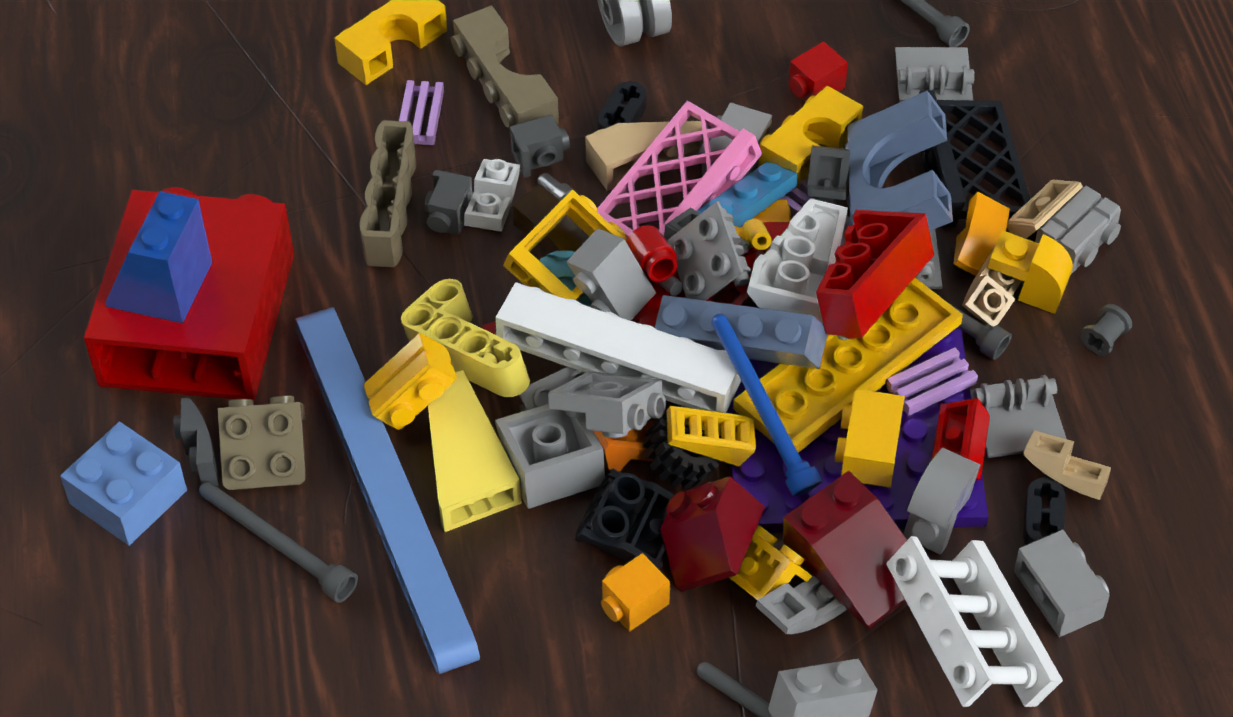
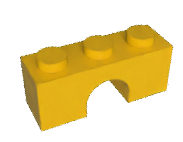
(367, 44)
(819, 121)

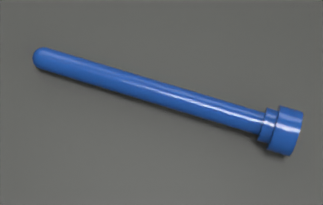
(800, 475)

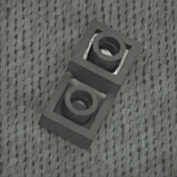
(197, 442)

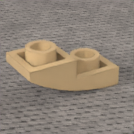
(990, 294)

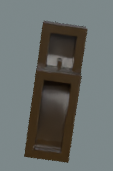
(533, 209)

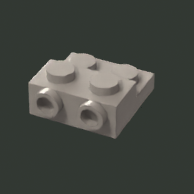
(610, 401)

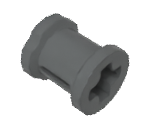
(1106, 329)

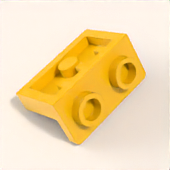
(767, 567)

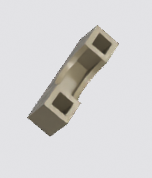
(484, 43)

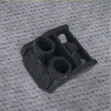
(626, 518)

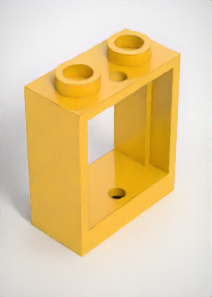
(531, 270)

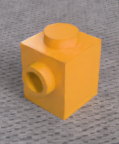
(634, 592)

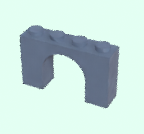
(885, 141)

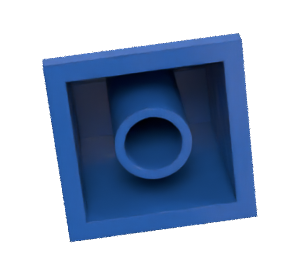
(164, 261)

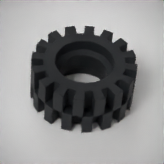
(673, 461)

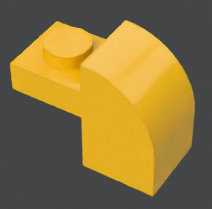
(1041, 266)

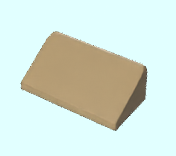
(1042, 207)

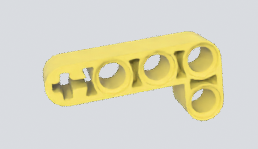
(483, 356)

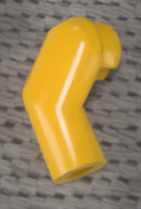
(754, 233)

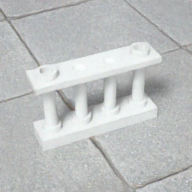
(994, 607)

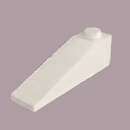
(798, 259)

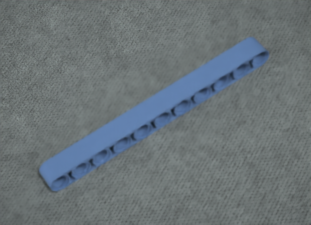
(387, 494)

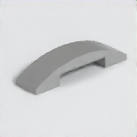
(800, 607)

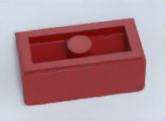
(963, 430)

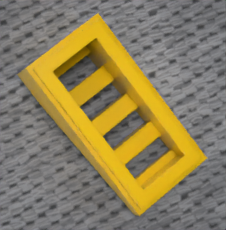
(736, 434)

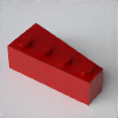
(872, 269)

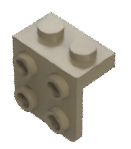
(262, 443)

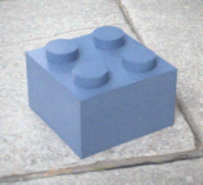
(124, 483)

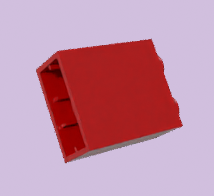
(231, 320)

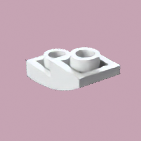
(492, 194)

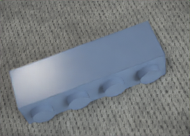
(762, 332)

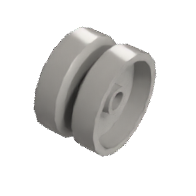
(629, 18)

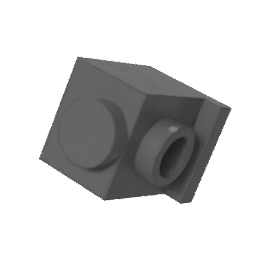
(538, 143)
(448, 202)

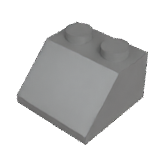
(551, 454)

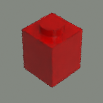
(816, 70)

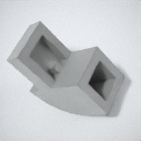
(939, 498)

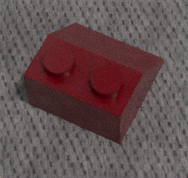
(709, 532)

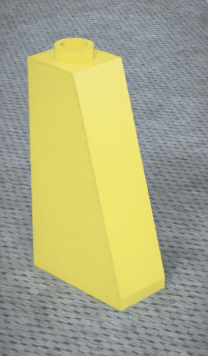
(469, 459)

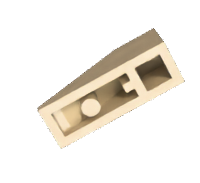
(618, 147)

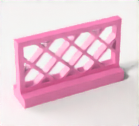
(728, 169)

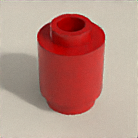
(653, 253)

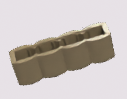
(388, 194)

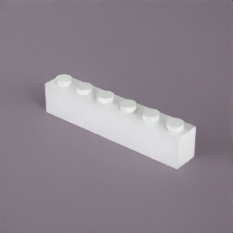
(610, 344)

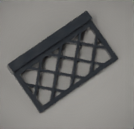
(946, 158)

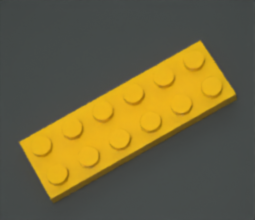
(814, 398)

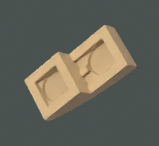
(1054, 459)

